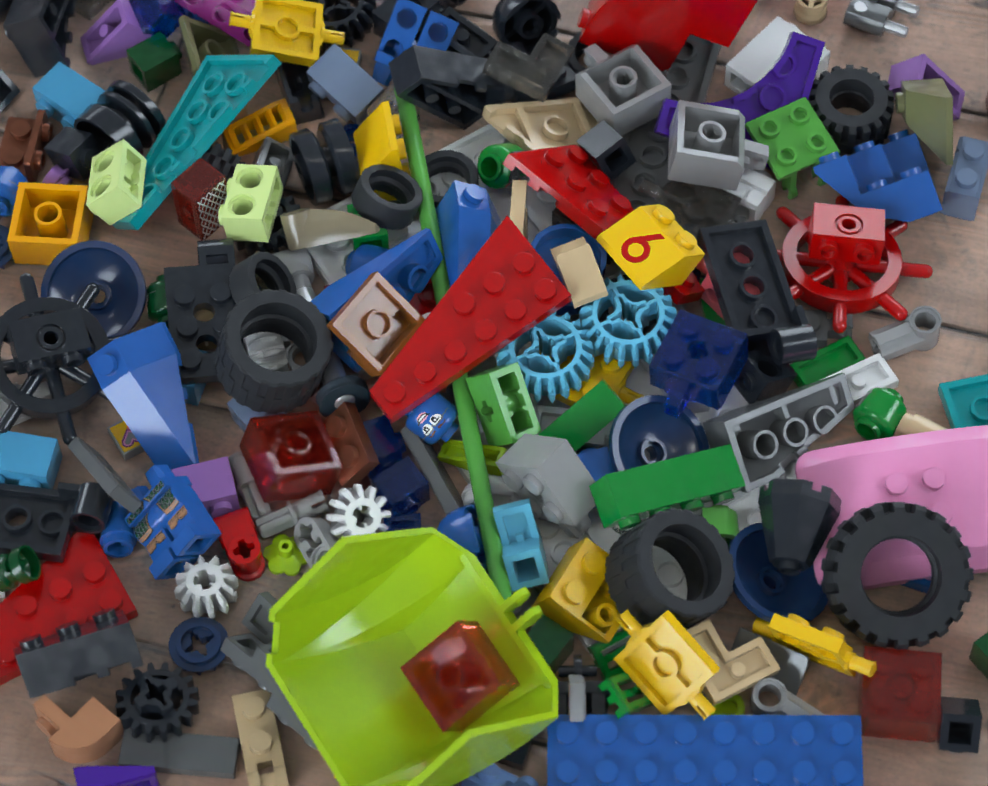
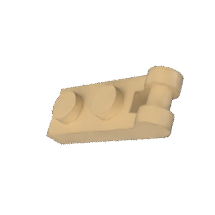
(259, 739)

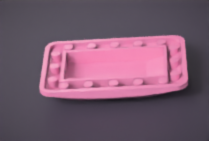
(927, 469)

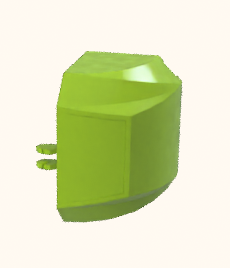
(367, 615)

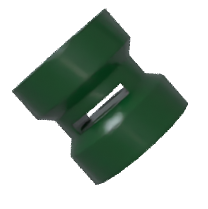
(18, 567)

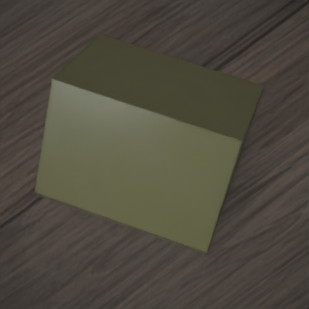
(202, 40)

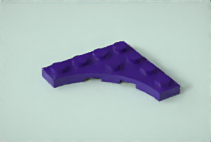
(783, 84)

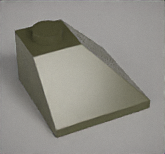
(929, 113)

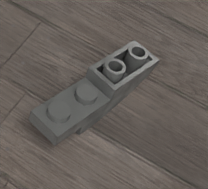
(250, 655)

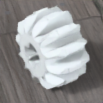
(267, 350)
(362, 501)
(208, 600)

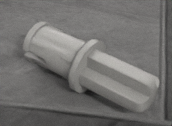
(247, 487)
(290, 514)

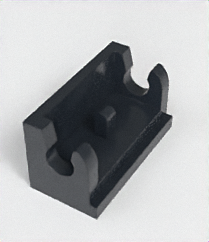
(294, 88)

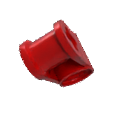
(240, 542)

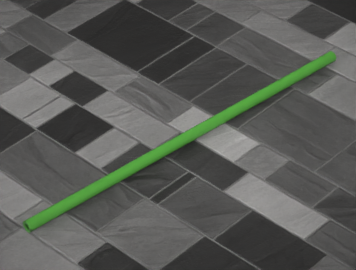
(463, 400)

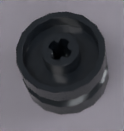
(324, 161)

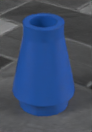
(118, 538)

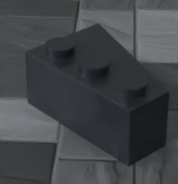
(40, 32)
(446, 84)
(77, 652)

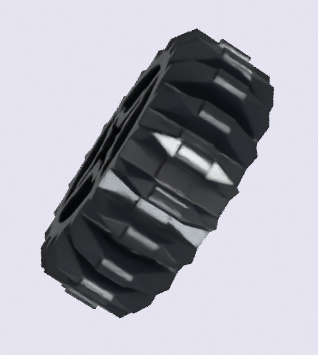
(342, 17)

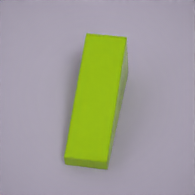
(454, 454)

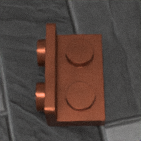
(25, 143)

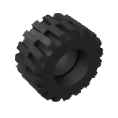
(858, 91)

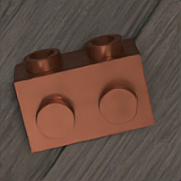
(351, 445)

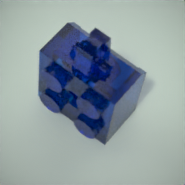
(698, 362)

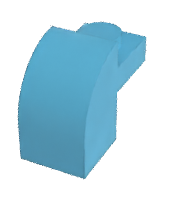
(522, 544)

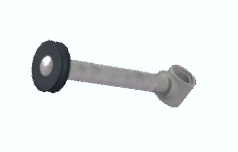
(338, 385)

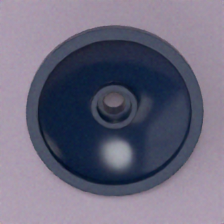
(112, 271)
(646, 427)
(767, 590)

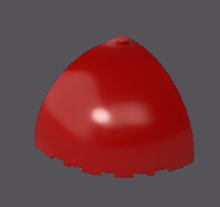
(661, 25)

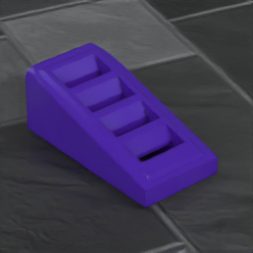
(116, 776)

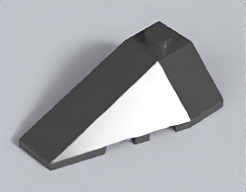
(780, 428)

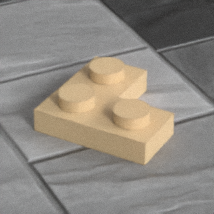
(739, 667)

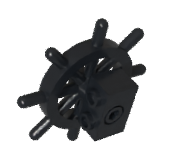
(49, 340)

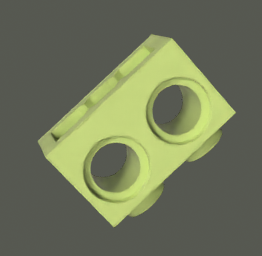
(116, 182)
(251, 202)

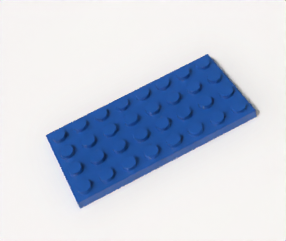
(705, 752)

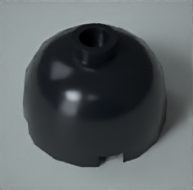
(525, 21)

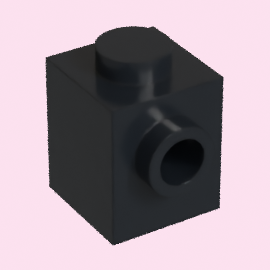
(607, 149)
(74, 151)
(959, 725)

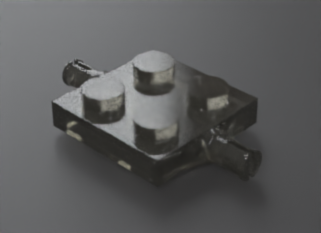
(694, 204)

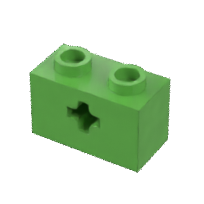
(503, 404)

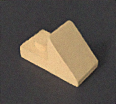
(579, 271)

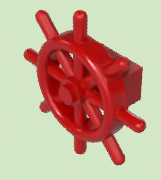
(843, 246)

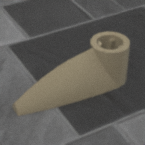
(323, 226)

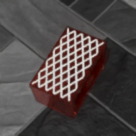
(198, 197)

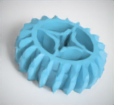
(553, 338)
(621, 338)

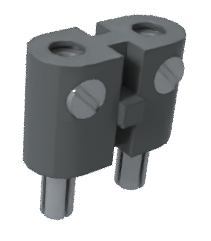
(876, 16)

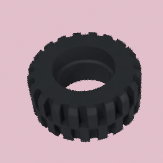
(948, 579)

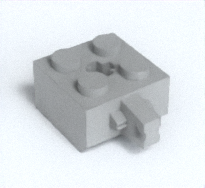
(621, 87)
(711, 146)
(552, 478)

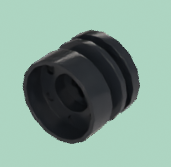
(123, 114)

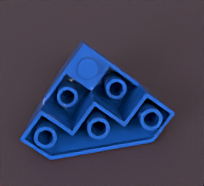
(884, 177)

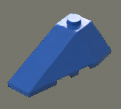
(465, 224)
(403, 266)
(146, 390)

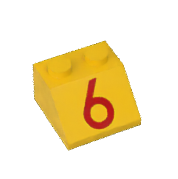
(652, 247)

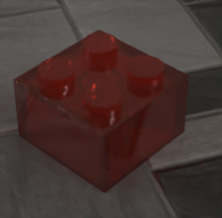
(290, 456)
(459, 676)
(902, 695)

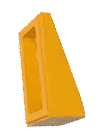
(267, 115)

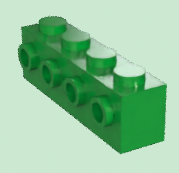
(672, 483)

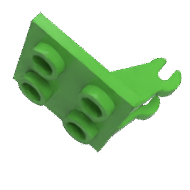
(794, 141)

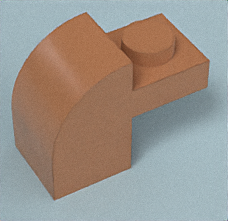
(80, 737)

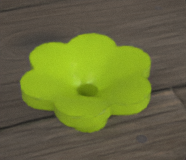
(284, 556)

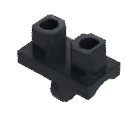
(595, 699)

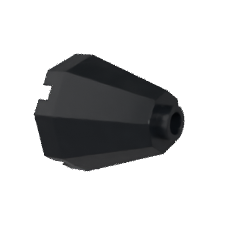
(796, 522)

